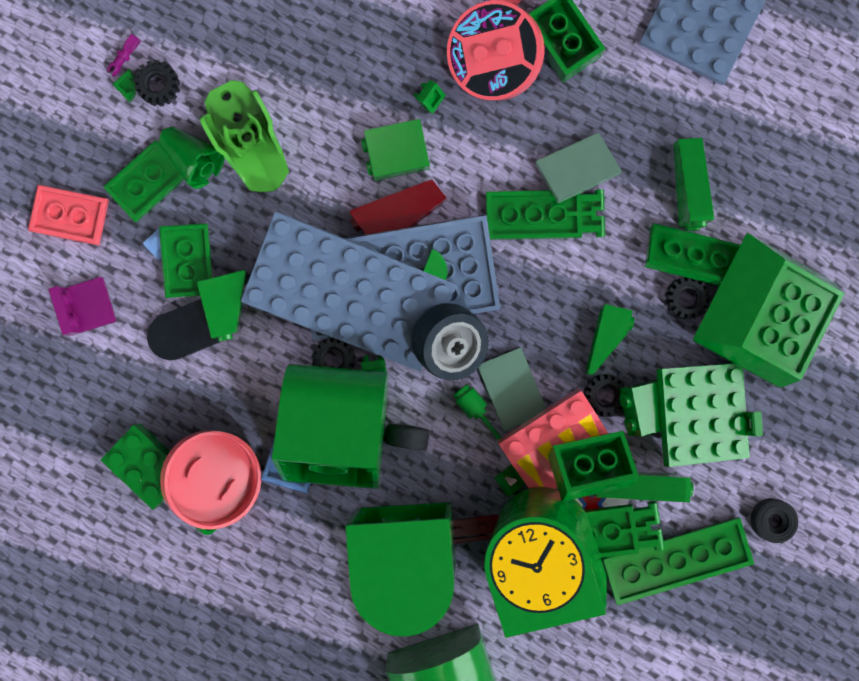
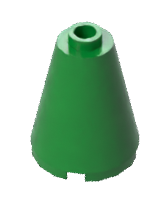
(191, 156)

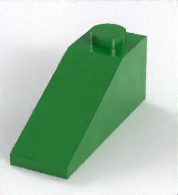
(609, 332)

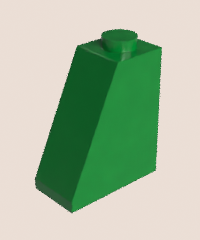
(223, 303)

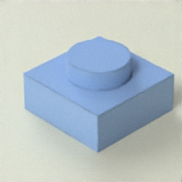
(153, 245)

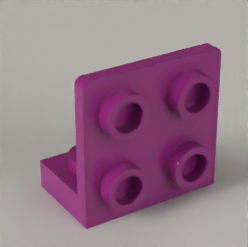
(82, 306)

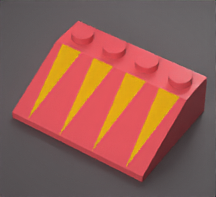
(560, 423)

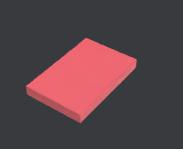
(68, 215)

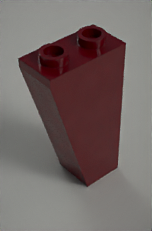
(398, 209)

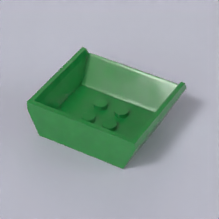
(769, 313)

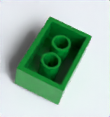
(567, 38)
(138, 463)
(592, 466)

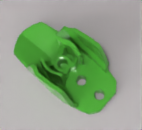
(247, 144)

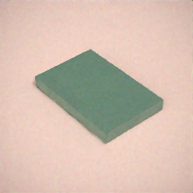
(578, 167)
(512, 388)

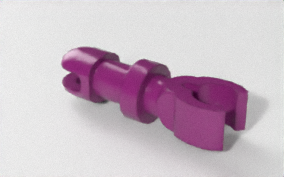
(123, 55)

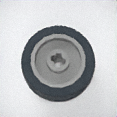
(449, 341)

